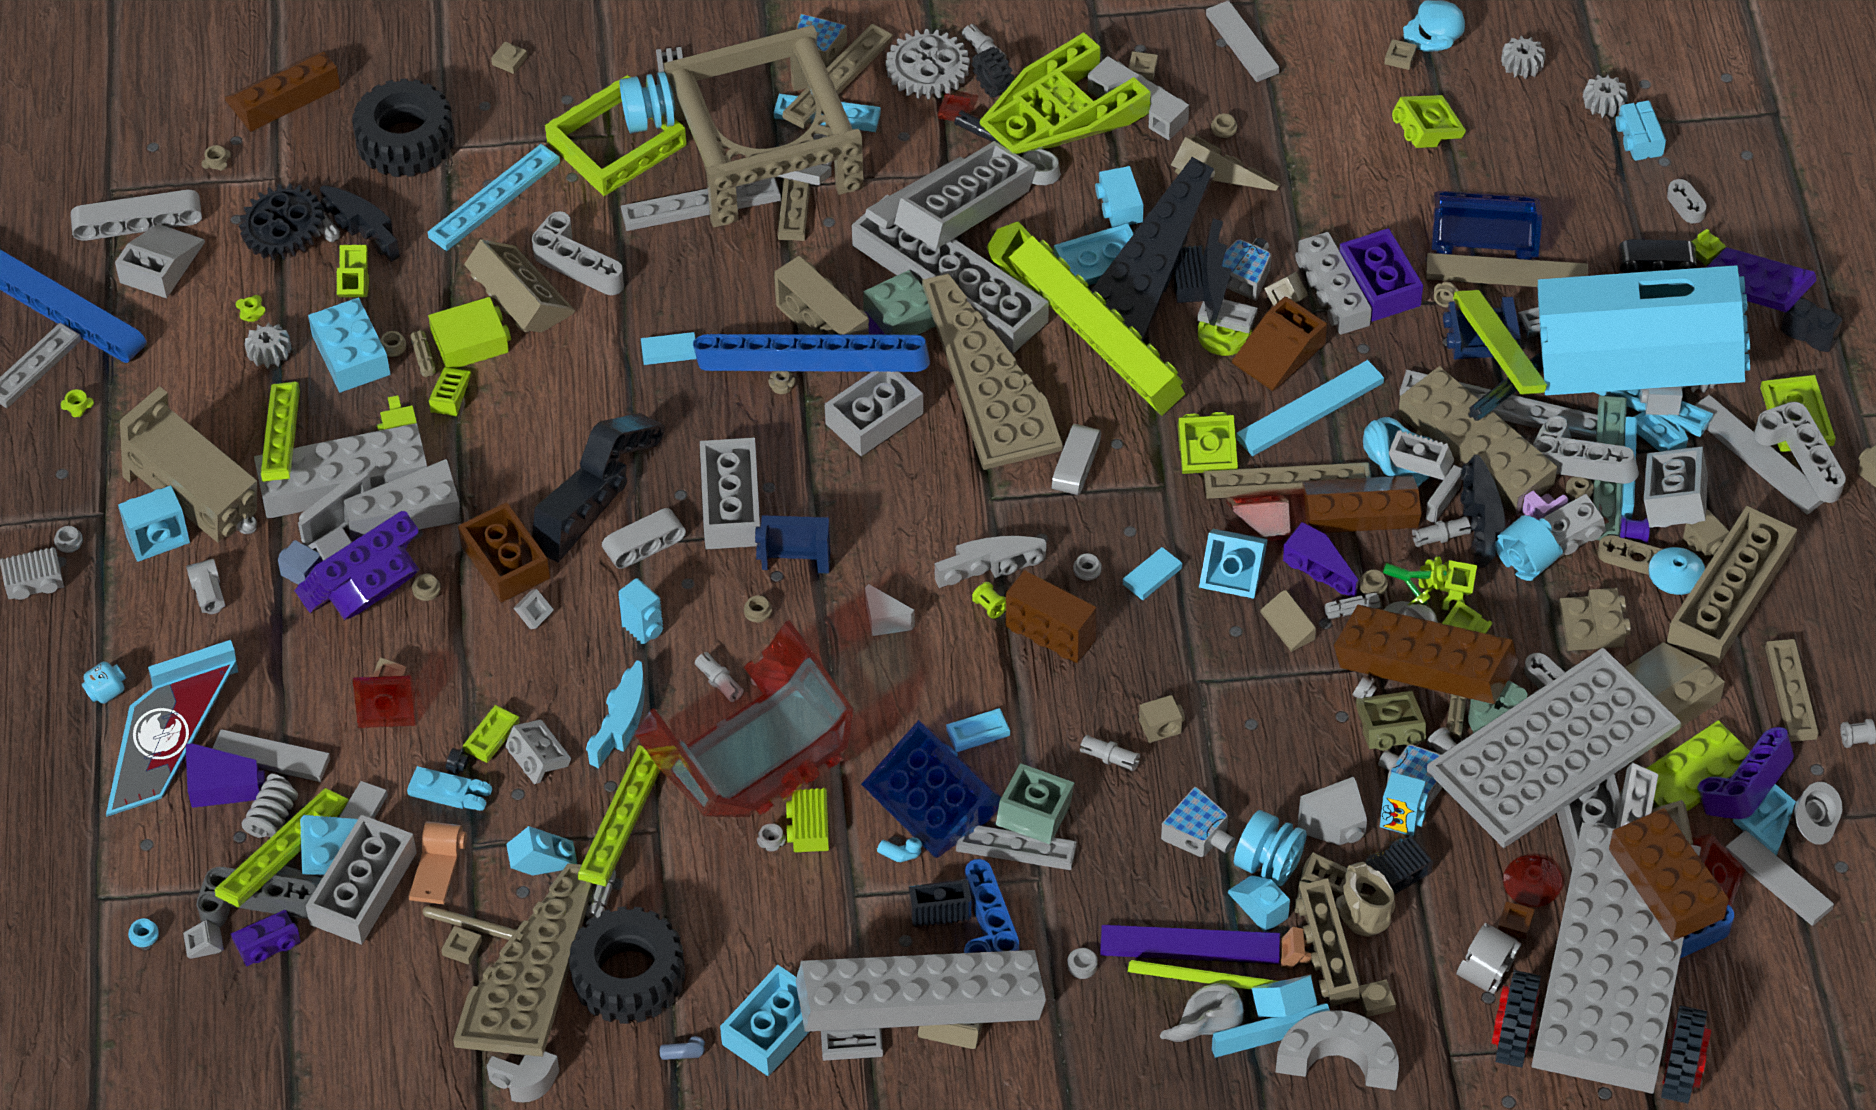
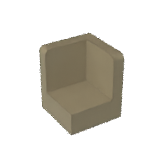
(1288, 286)

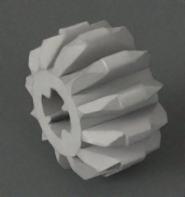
(1523, 57)
(1604, 95)
(267, 345)

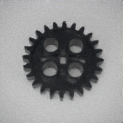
(293, 211)

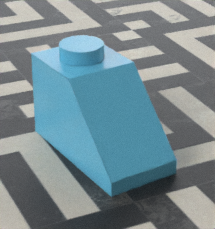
(1261, 901)

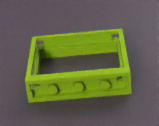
(627, 166)

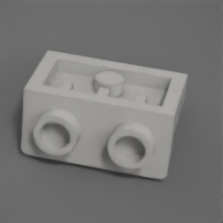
(536, 749)

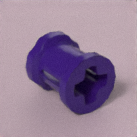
(1634, 529)

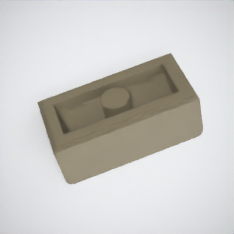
(1289, 621)
(955, 1034)

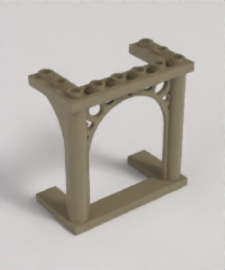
(807, 70)

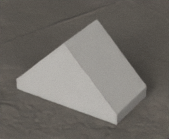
(886, 613)

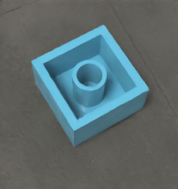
(154, 523)

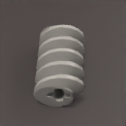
(270, 807)

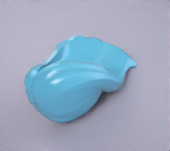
(1377, 442)

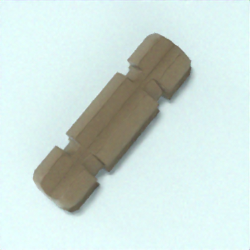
(423, 353)
(1456, 716)

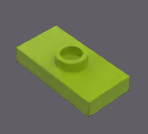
(491, 733)

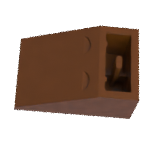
(1281, 343)

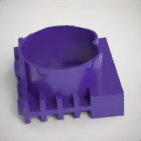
(363, 569)

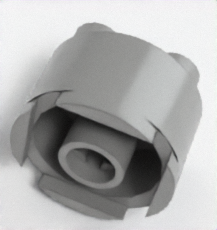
(1488, 958)

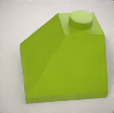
(1004, 244)

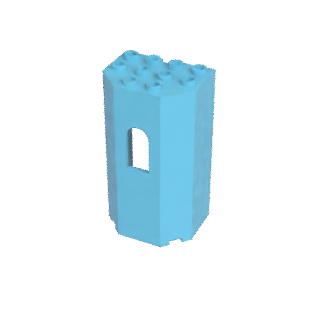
(1643, 330)

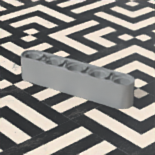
(135, 214)

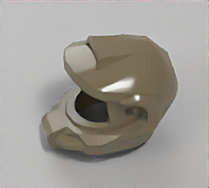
(1361, 912)

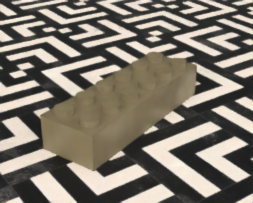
(1440, 411)
(1731, 585)

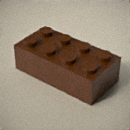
(1668, 874)

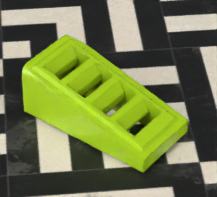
(446, 405)

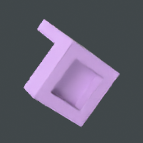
(1542, 506)

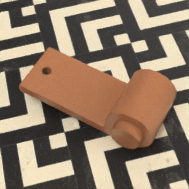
(438, 860)

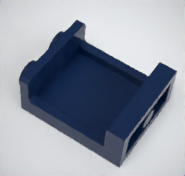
(1465, 340)
(794, 539)

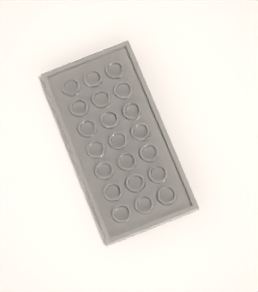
(1553, 747)

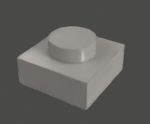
(533, 609)

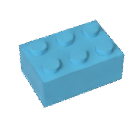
(349, 345)
(766, 1023)

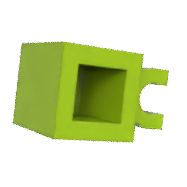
(396, 415)
(1459, 581)

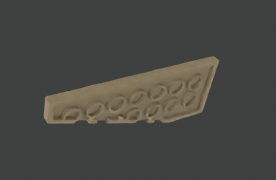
(522, 990)

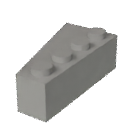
(424, 494)

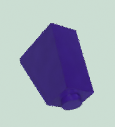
(220, 777)

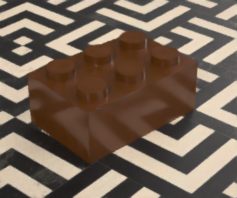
(504, 552)
(1050, 616)

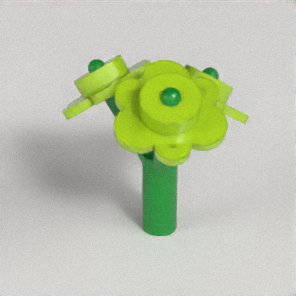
(1430, 576)

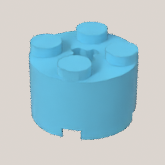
(1528, 547)

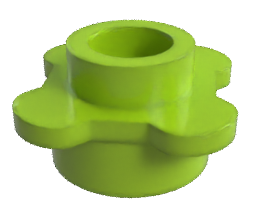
(251, 308)
(76, 402)

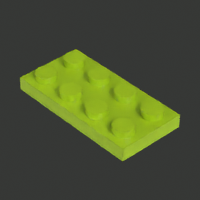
(1707, 754)

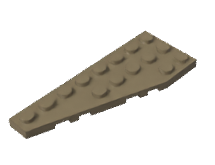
(999, 400)

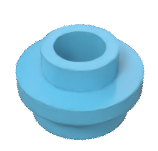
(143, 926)

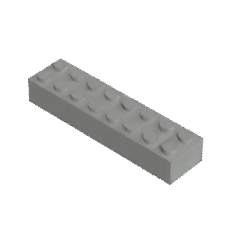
(1003, 302)
(920, 990)

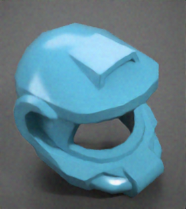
(1440, 21)

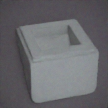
(203, 940)

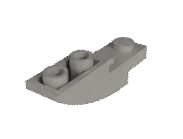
(999, 554)

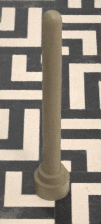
(468, 922)

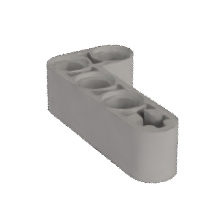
(558, 251)
(1582, 457)
(1825, 478)

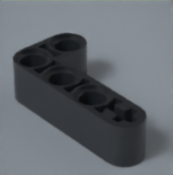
(616, 437)

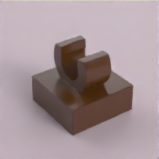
(1516, 920)

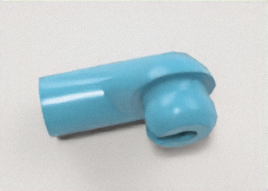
(901, 853)

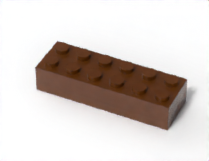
(1426, 654)

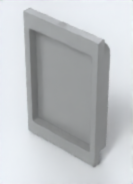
(329, 511)

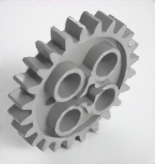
(927, 64)

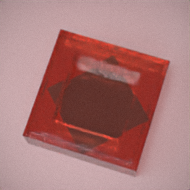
(952, 105)

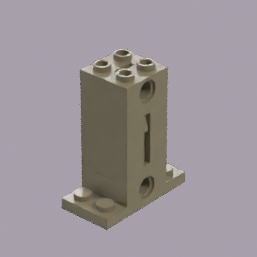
(171, 452)

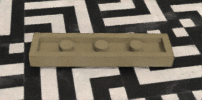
(1791, 690)

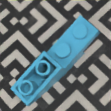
(624, 714)

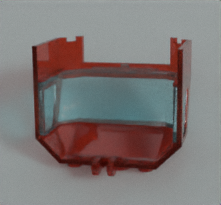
(764, 746)

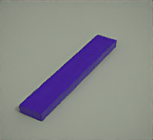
(1190, 944)

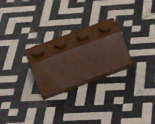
(284, 91)
(1362, 504)

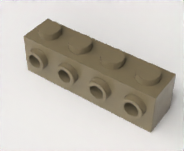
(1329, 943)

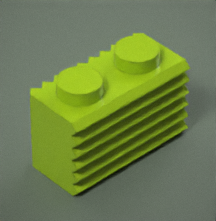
(809, 820)

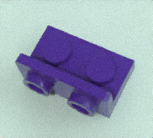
(266, 938)

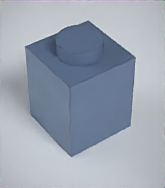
(297, 561)

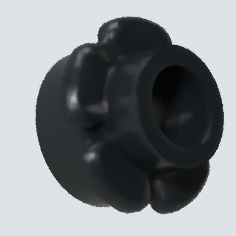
(457, 760)

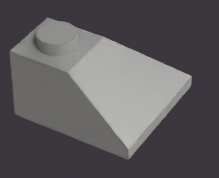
(1334, 813)

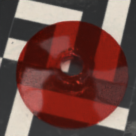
(1531, 890)

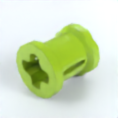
(989, 600)

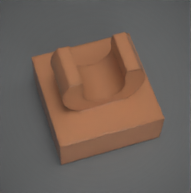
(1293, 948)

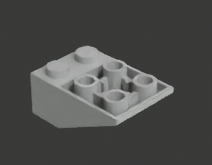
(157, 259)

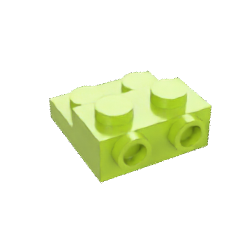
(1427, 120)
(1207, 442)

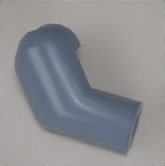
(692, 1049)

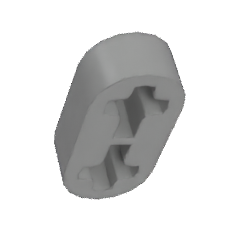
(1690, 199)
(1541, 677)

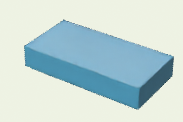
(668, 348)
(1152, 573)
(978, 730)

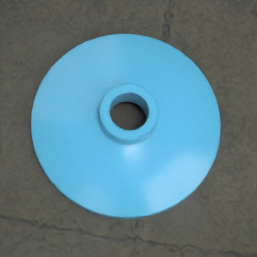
(1673, 578)

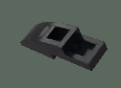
(361, 216)
(1483, 503)

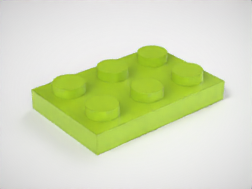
(1800, 390)

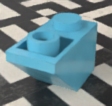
(540, 852)

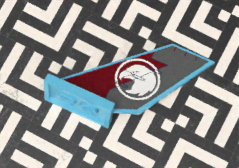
(165, 722)

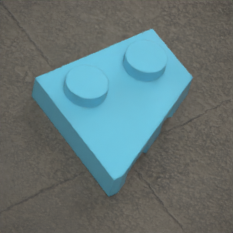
(1660, 433)

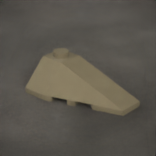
(1226, 168)

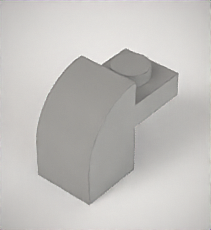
(527, 1080)

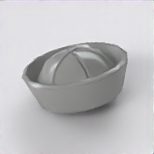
(1046, 166)

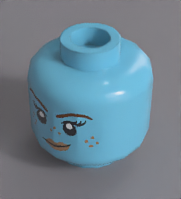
(103, 682)

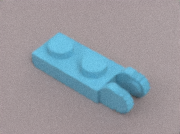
(448, 789)

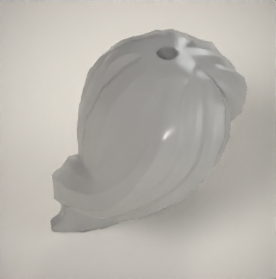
(1207, 1012)

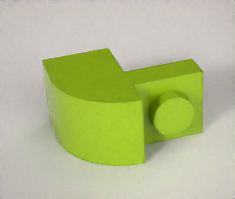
(353, 271)

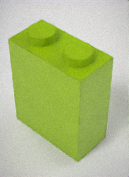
(469, 333)

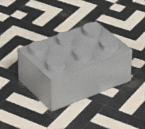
(873, 409)
(1676, 487)

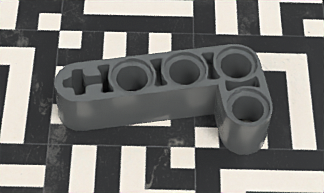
(292, 897)

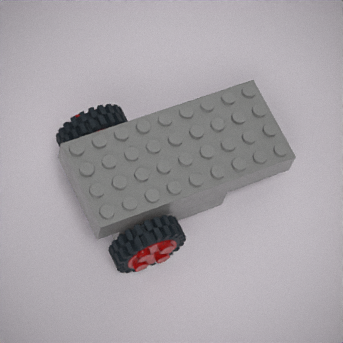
(1606, 989)

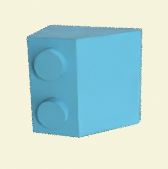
(1233, 563)

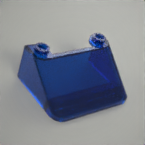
(1486, 222)

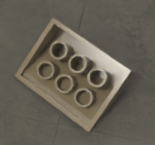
(1678, 681)

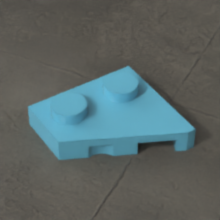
(1770, 819)
(322, 841)

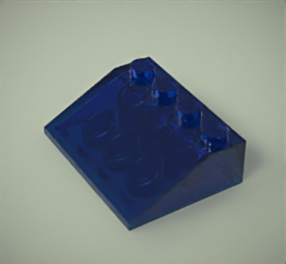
(932, 790)

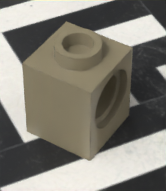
(1161, 718)

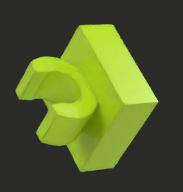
(1707, 247)

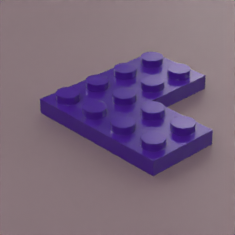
(1766, 280)

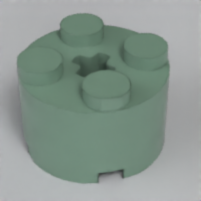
(1483, 713)

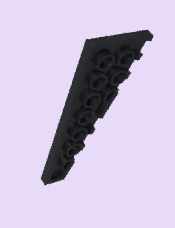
(1148, 260)

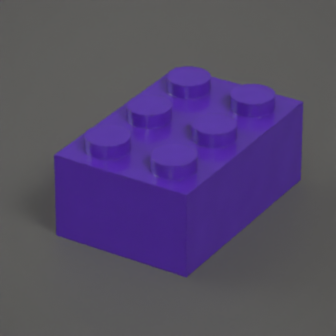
(1383, 274)

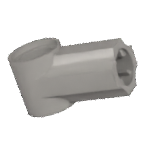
(206, 582)

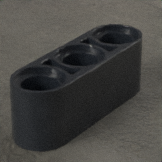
(1656, 255)

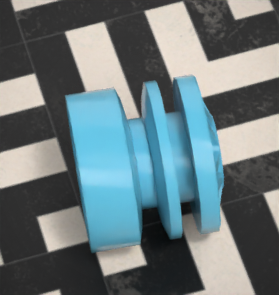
(647, 102)
(1275, 850)

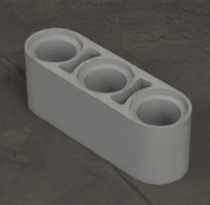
(1076, 459)
(643, 538)

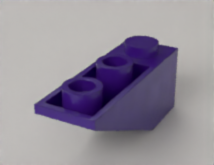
(1316, 556)

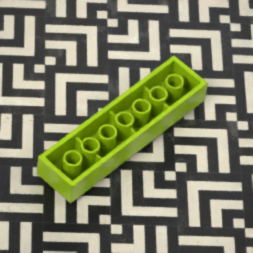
(1097, 325)

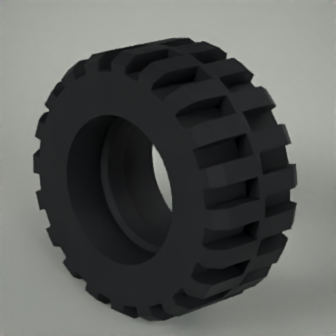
(397, 104)
(635, 996)

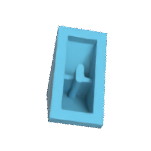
(1284, 997)

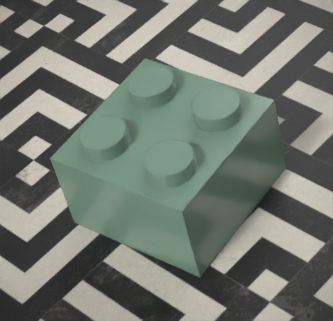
(899, 306)
(1034, 803)

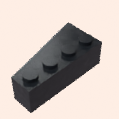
(573, 509)

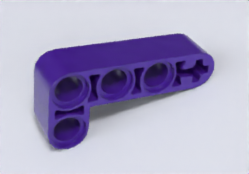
(1751, 781)

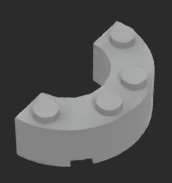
(1343, 1035)

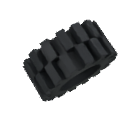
(992, 71)

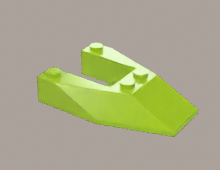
(1049, 110)

